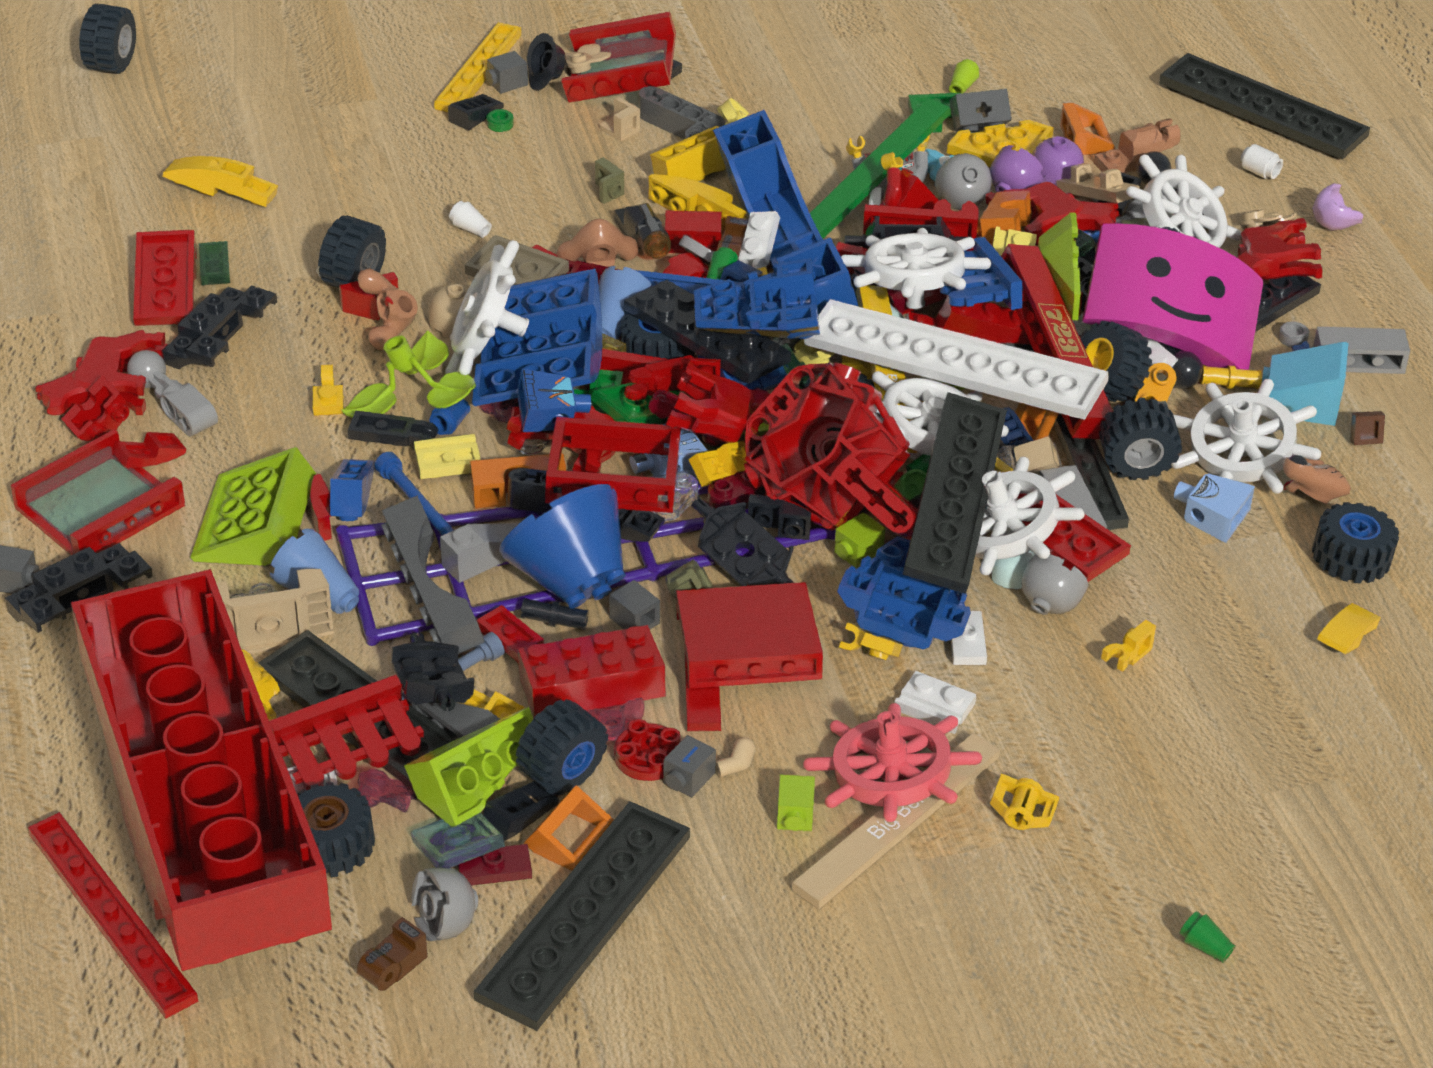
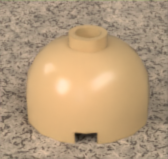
(445, 307)

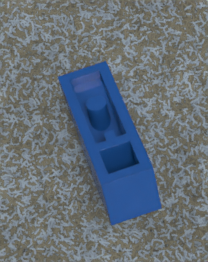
(351, 489)

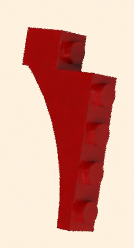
(980, 321)

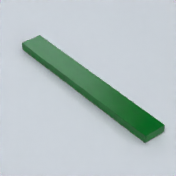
(870, 171)

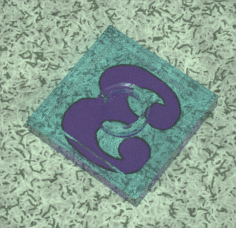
(455, 845)

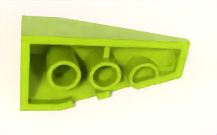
(1062, 261)
(467, 771)

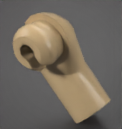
(739, 760)

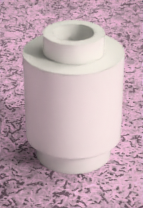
(1261, 161)

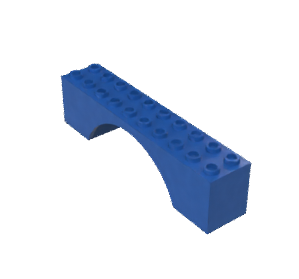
(765, 184)

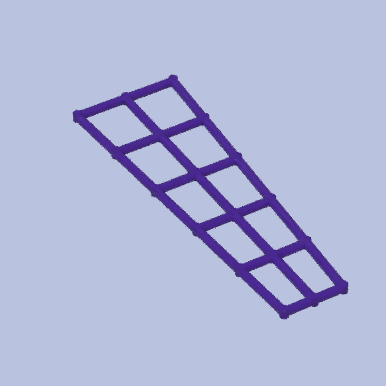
(651, 571)

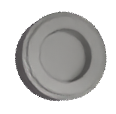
(1293, 333)

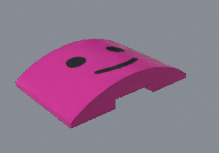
(1175, 292)

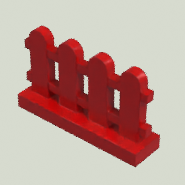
(346, 713)

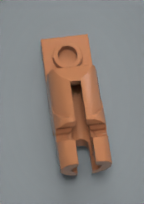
(1137, 143)

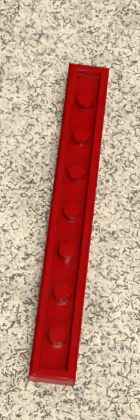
(113, 915)

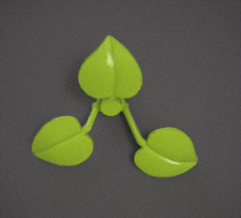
(425, 355)

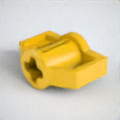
(1025, 792)

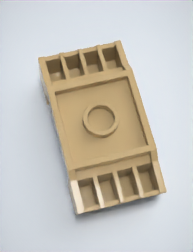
(278, 617)

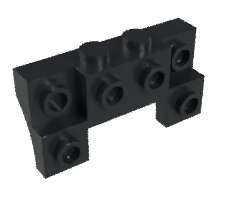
(212, 323)
(72, 580)

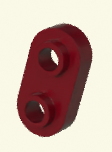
(732, 490)

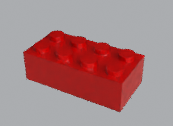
(593, 670)

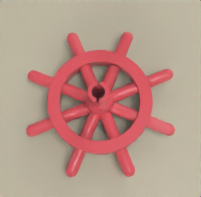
(892, 761)

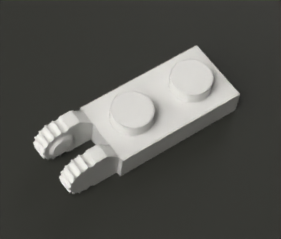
(759, 238)

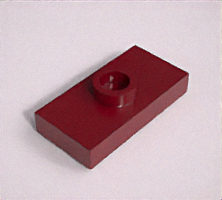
(500, 865)

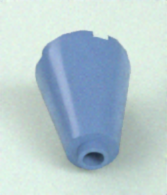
(614, 289)
(313, 553)

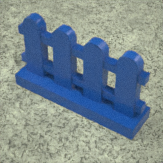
(993, 284)

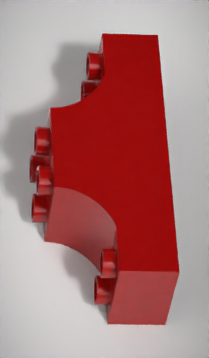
(200, 772)

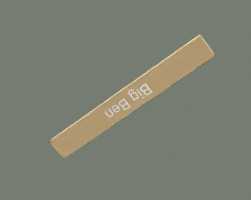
(878, 836)

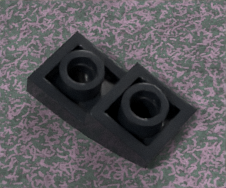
(787, 517)
(640, 525)

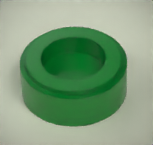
(500, 120)

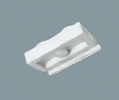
(934, 700)

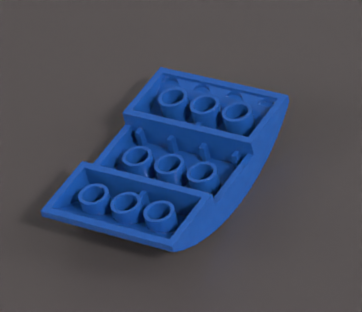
(560, 337)

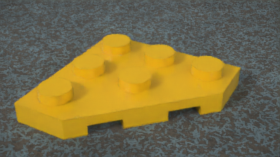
(993, 138)

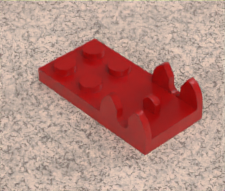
(959, 222)
(164, 276)
(1084, 543)

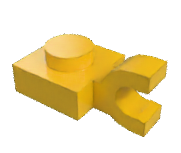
(329, 397)
(1135, 645)
(878, 646)

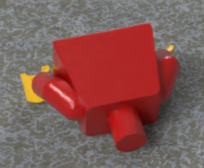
(904, 188)

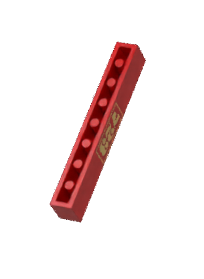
(1051, 327)

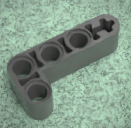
(675, 113)

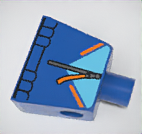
(545, 397)

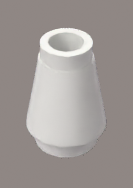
(468, 218)

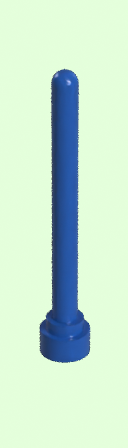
(390, 467)

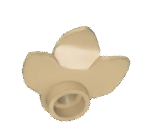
(587, 54)
(1257, 217)

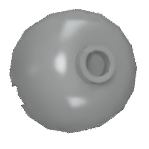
(963, 180)
(1052, 586)
(444, 902)

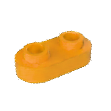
(1155, 388)

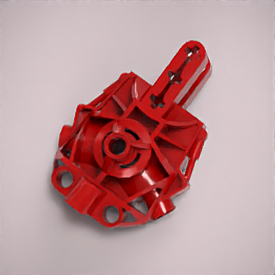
(863, 455)

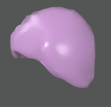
(1331, 211)

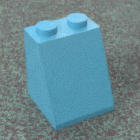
(1310, 378)

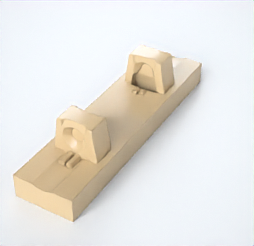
(1106, 188)

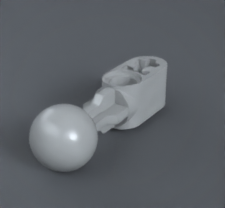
(179, 402)

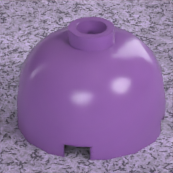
(1058, 157)
(1015, 170)

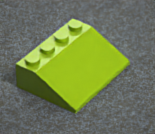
(255, 510)

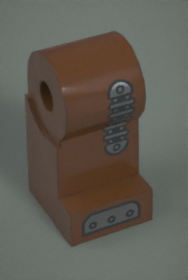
(734, 234)
(394, 955)

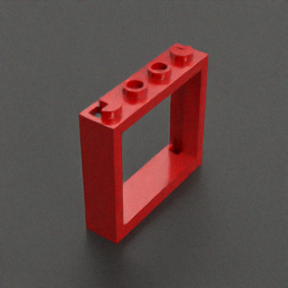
(632, 491)

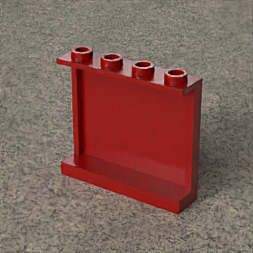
(749, 635)

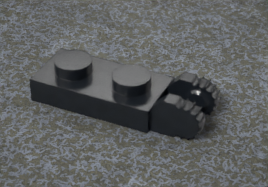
(390, 429)

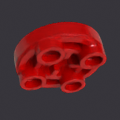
(642, 749)

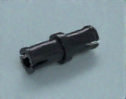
(554, 614)

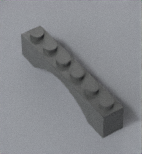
(448, 613)

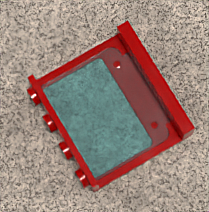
(639, 57)
(93, 498)

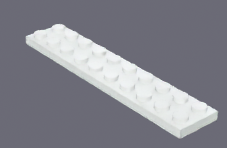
(959, 359)

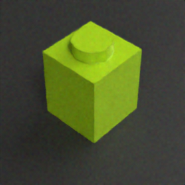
(859, 539)
(795, 802)

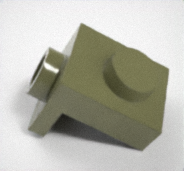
(609, 179)

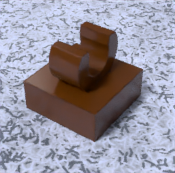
(1367, 428)

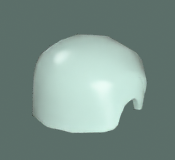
(1010, 571)

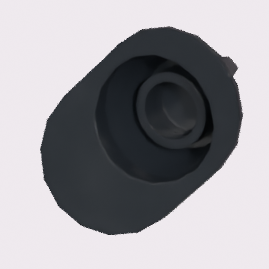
(544, 61)

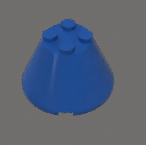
(572, 546)

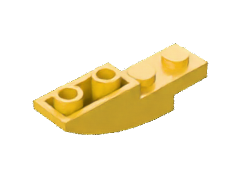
(214, 173)
(690, 195)

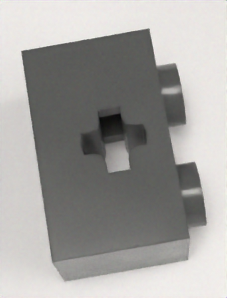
(992, 102)

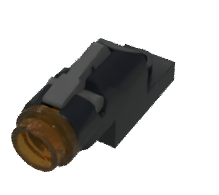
(644, 227)

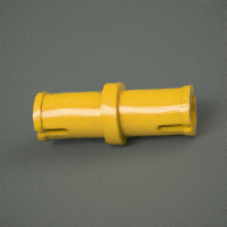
(1231, 377)

